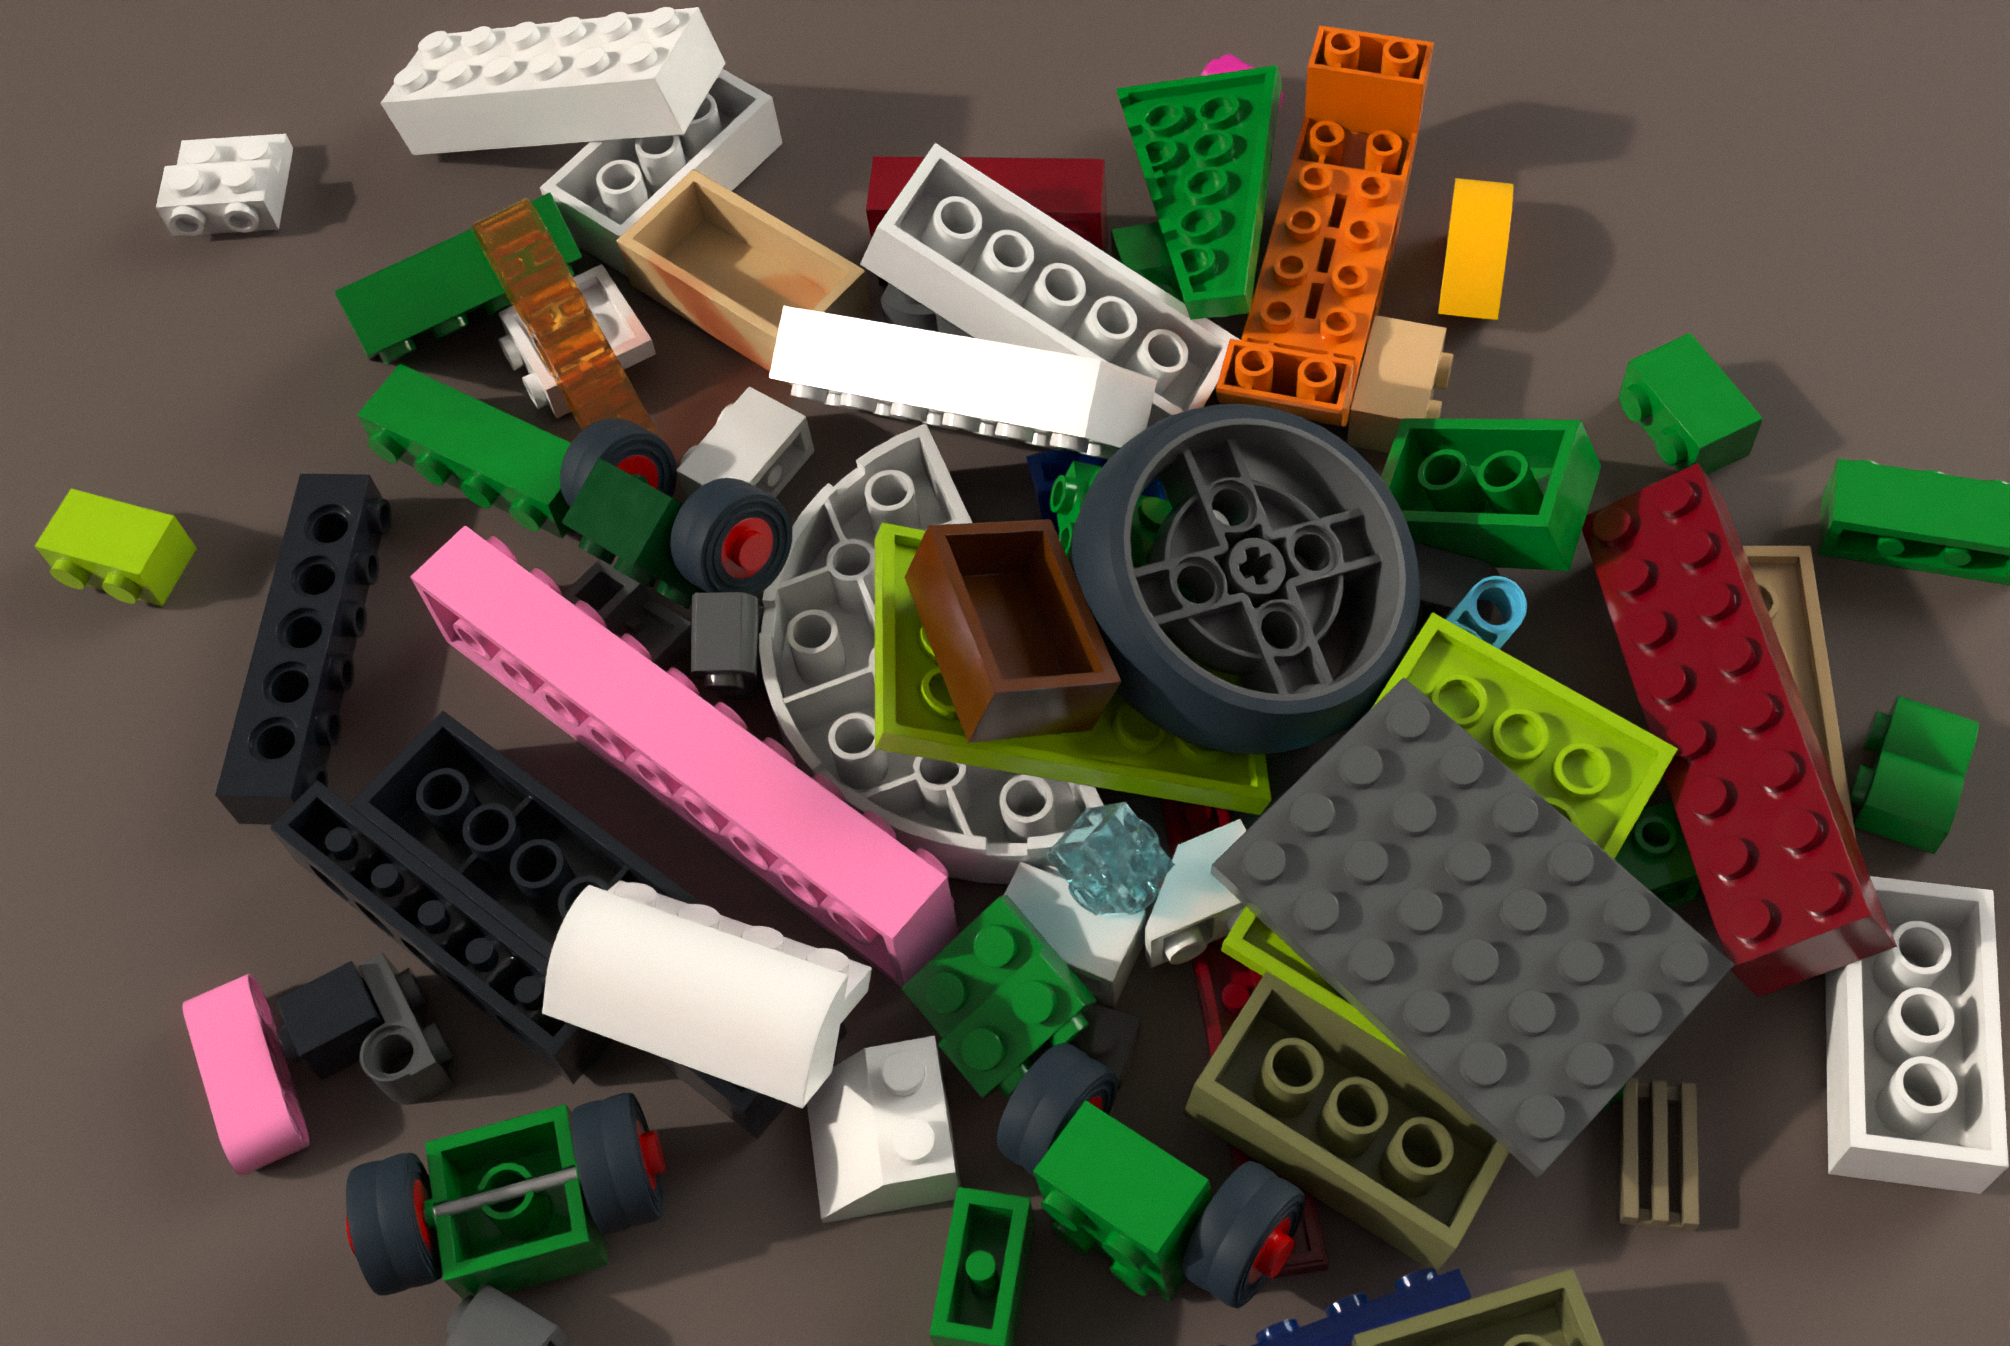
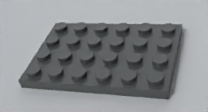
(1471, 924)

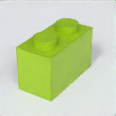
(115, 548)

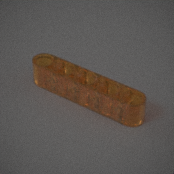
(558, 316)

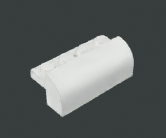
(702, 989)

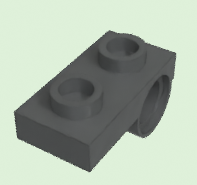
(403, 1033)

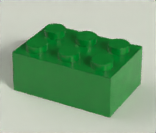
(1495, 487)

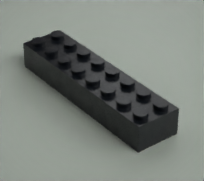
(521, 857)

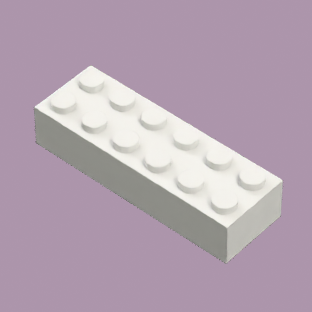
(555, 82)
(1037, 285)
(962, 382)

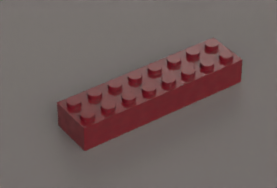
(1747, 764)

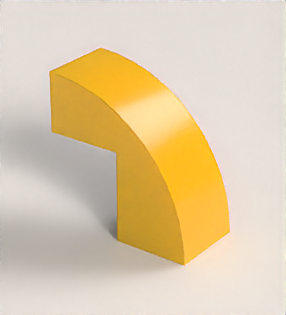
(1476, 249)

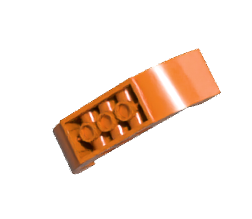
(1332, 228)

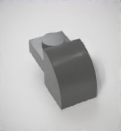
(630, 610)

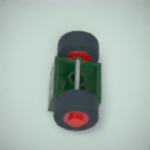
(622, 503)

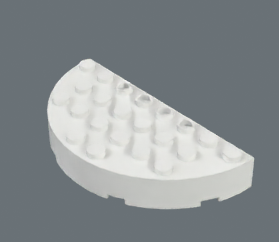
(822, 678)

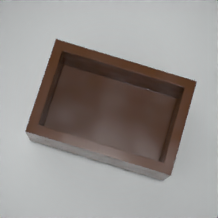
(1010, 629)

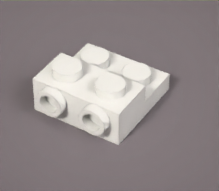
(226, 185)
(615, 318)

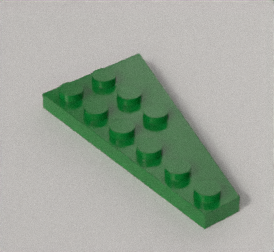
(1207, 172)

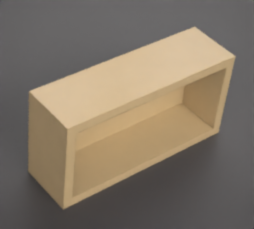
(735, 267)

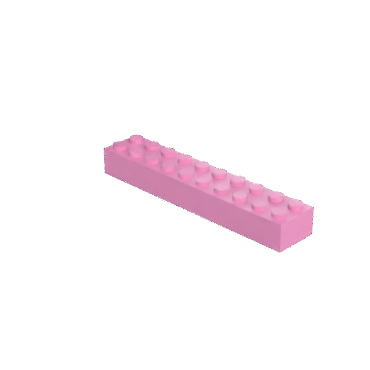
(692, 756)

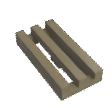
(1659, 1095)

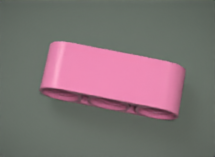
(245, 1075)

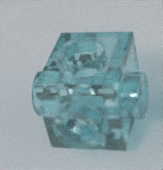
(1111, 860)

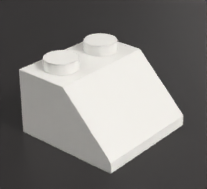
(883, 1132)

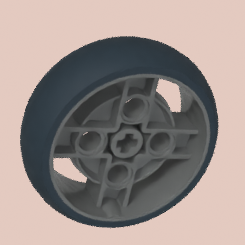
(1308, 501)

